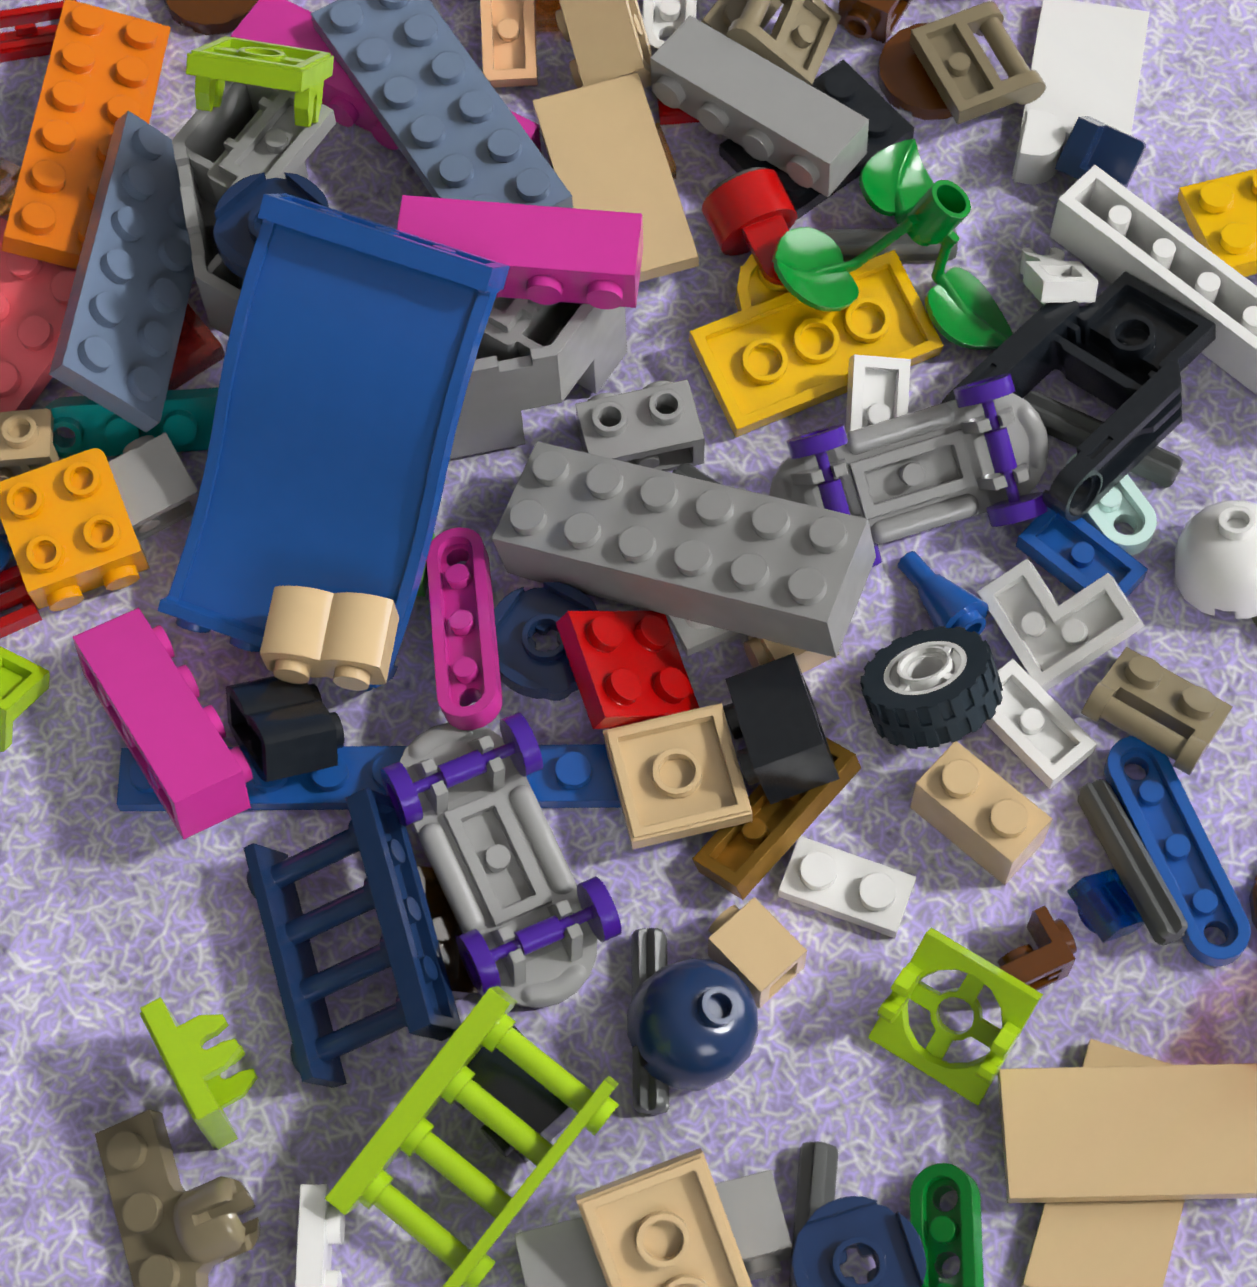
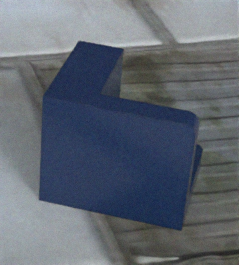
(1102, 146)

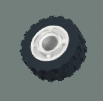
(931, 687)

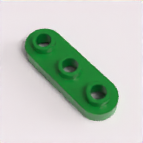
(948, 1232)

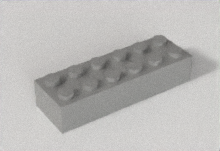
(687, 547)

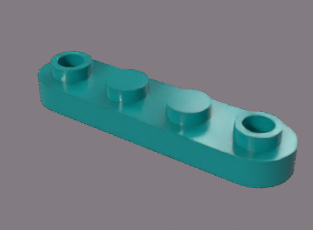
(185, 419)

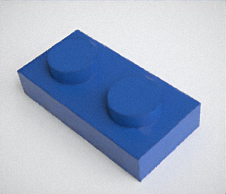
(1078, 553)

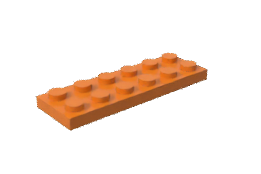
(94, 75)

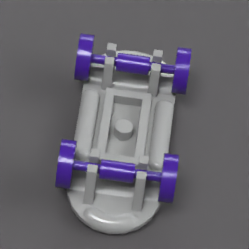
(926, 465)
(500, 862)

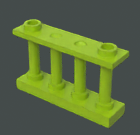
(411, 1132)

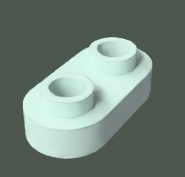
(1126, 505)

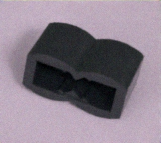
(283, 727)

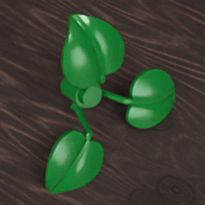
(900, 187)

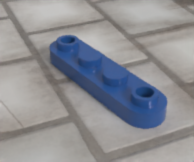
(1179, 850)

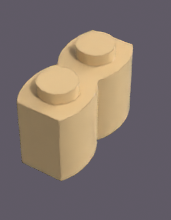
(329, 636)

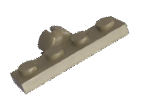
(166, 1231)

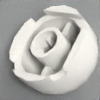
(1220, 559)

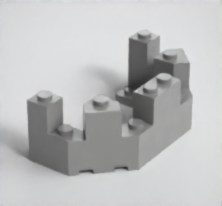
(528, 349)

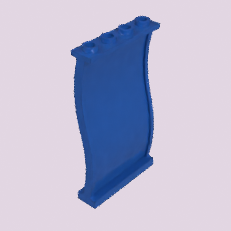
(331, 418)

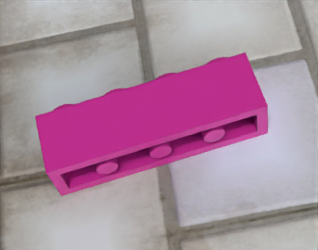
(549, 249)
(164, 723)

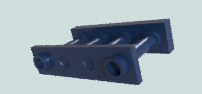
(406, 941)

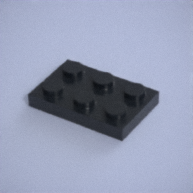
(851, 90)

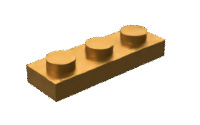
(746, 852)

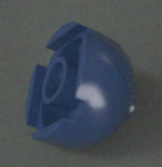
(693, 1023)

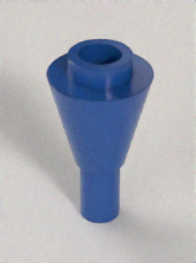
(943, 599)

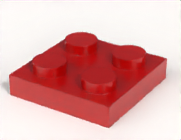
(625, 666)

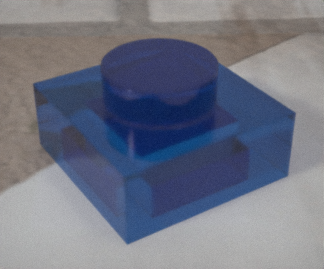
(1105, 905)

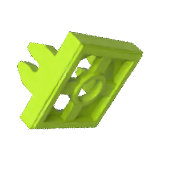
(263, 66)
(893, 1030)
(198, 1069)

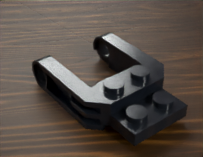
(1122, 352)

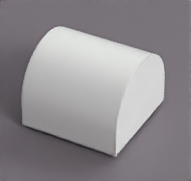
(1038, 147)

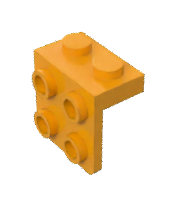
(70, 530)

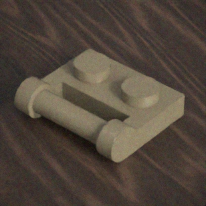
(797, 39)
(962, 68)
(1158, 708)

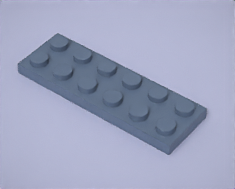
(437, 103)
(129, 280)

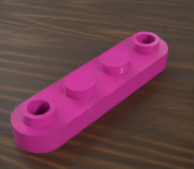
(463, 629)

